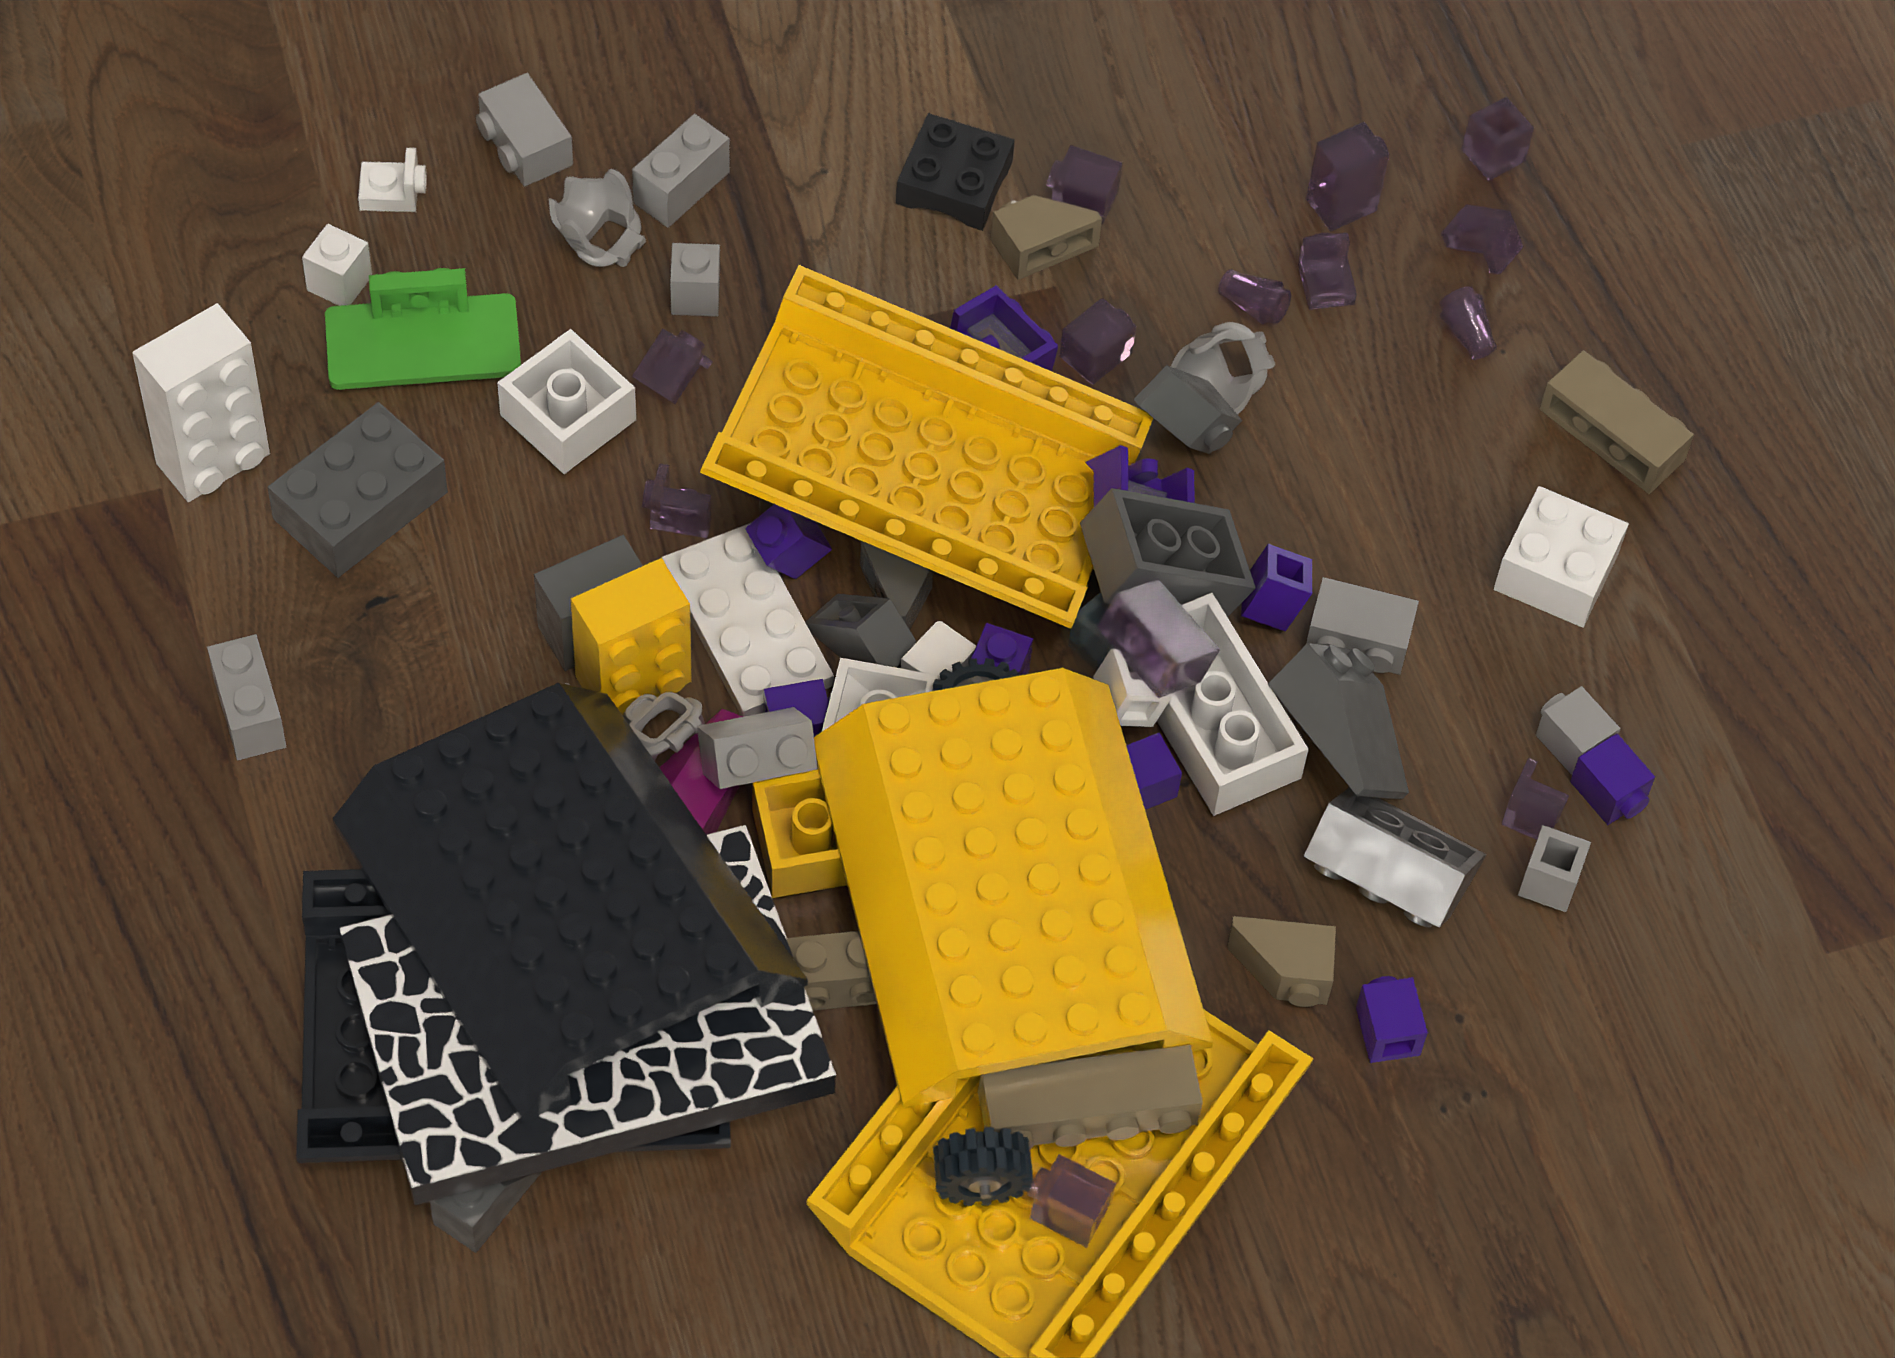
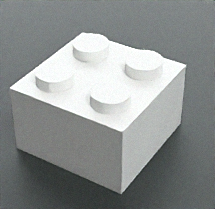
(567, 401)
(1560, 556)

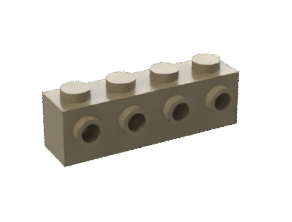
(834, 970)
(1094, 1097)

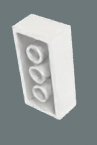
(202, 402)
(1231, 724)

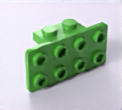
(421, 332)

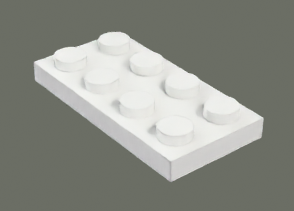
(746, 619)

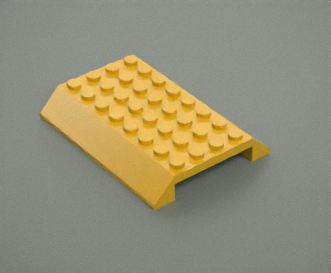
(925, 444)
(1004, 880)
(1012, 1278)

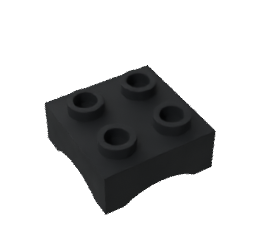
(955, 170)

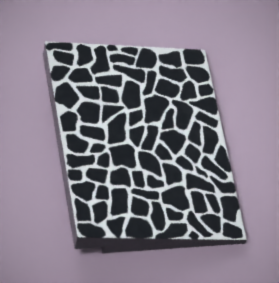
(696, 1074)

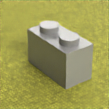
(524, 130)
(681, 170)
(1364, 620)
(246, 697)
(757, 747)

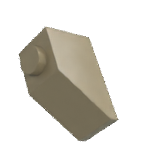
(1042, 233)
(1286, 957)

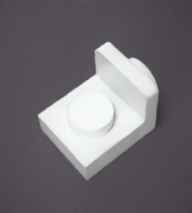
(392, 185)

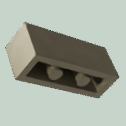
(1616, 421)

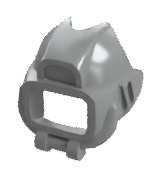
(587, 207)
(1205, 360)
(649, 706)

